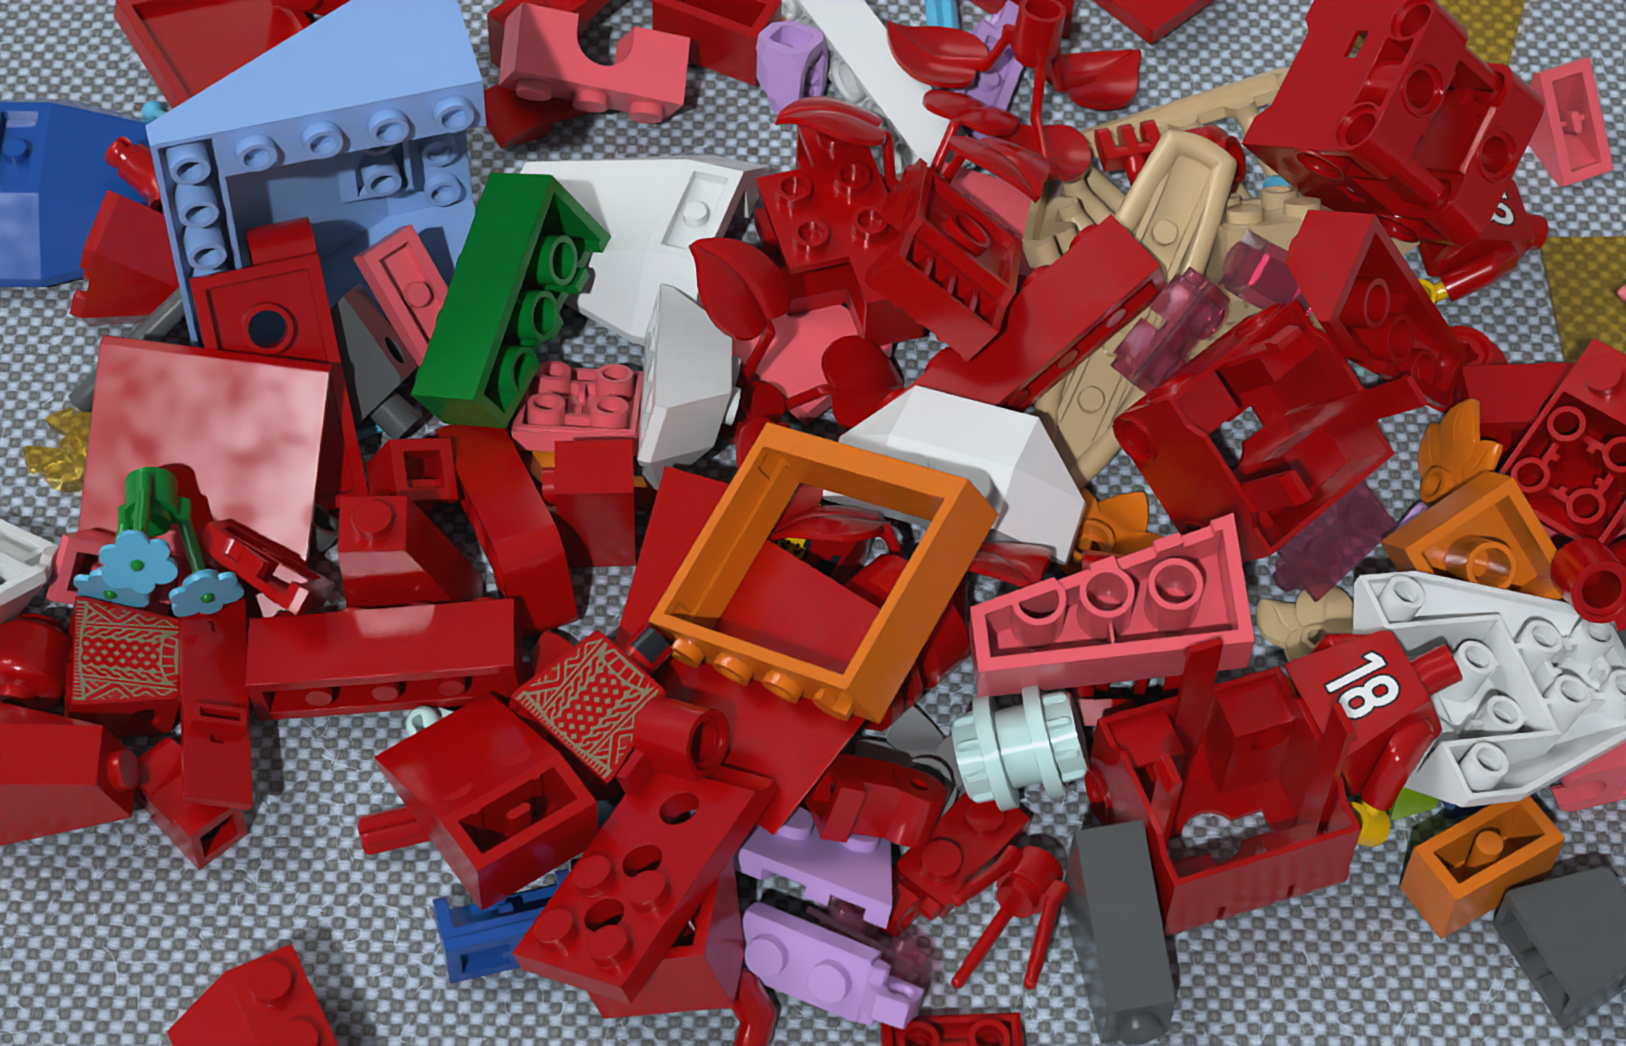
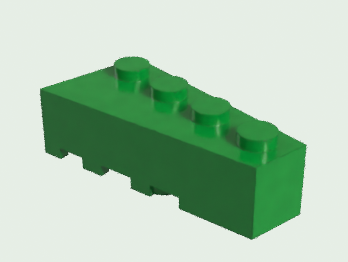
(505, 298)

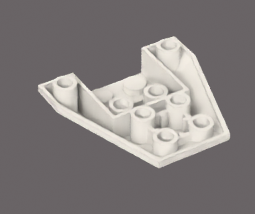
(652, 215)
(1534, 691)

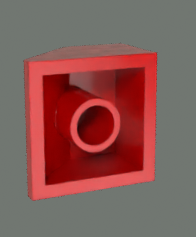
(701, 964)
(256, 1006)

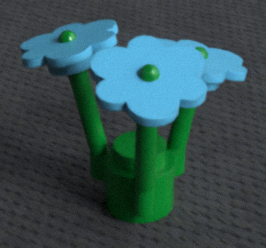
(139, 563)

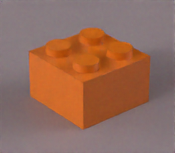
(1480, 537)

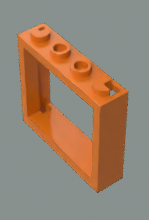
(744, 521)

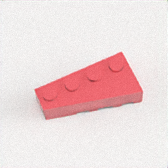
(1118, 617)

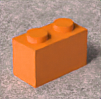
(1478, 861)

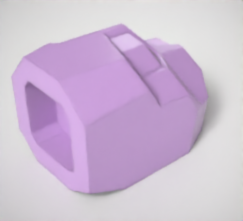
(791, 62)

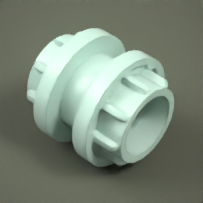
(1020, 746)

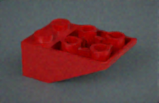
(1576, 451)
(492, 798)

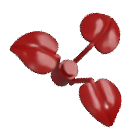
(1092, 79)
(858, 126)
(742, 297)
(1005, 561)

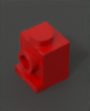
(414, 469)

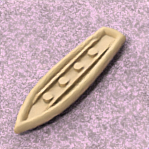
(1175, 219)

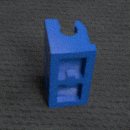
(483, 941)

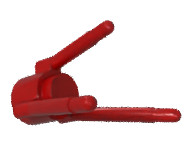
(1026, 884)

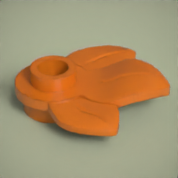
(1453, 453)
(1112, 527)

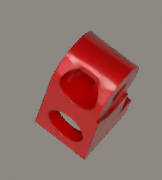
(875, 801)
(181, 821)

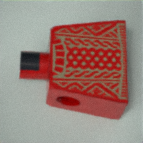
(122, 668)
(592, 699)

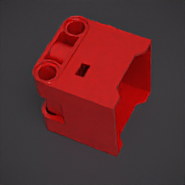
(1404, 124)

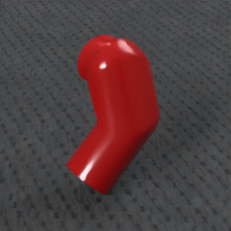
(754, 1011)

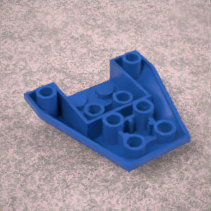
(55, 184)

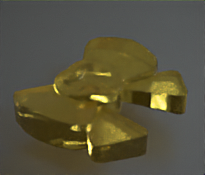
(63, 466)

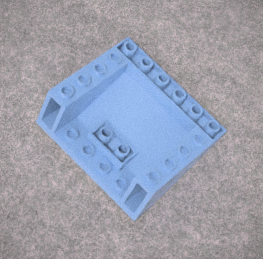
(336, 125)

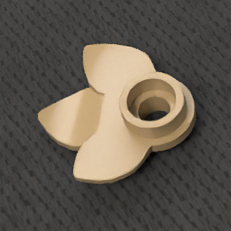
(1303, 624)

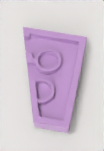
(827, 868)

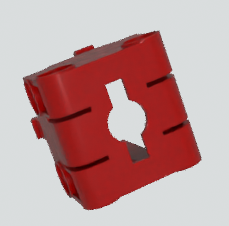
(1312, 442)
(1229, 755)

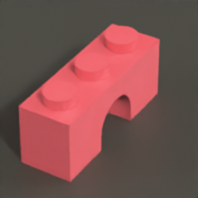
(546, 62)

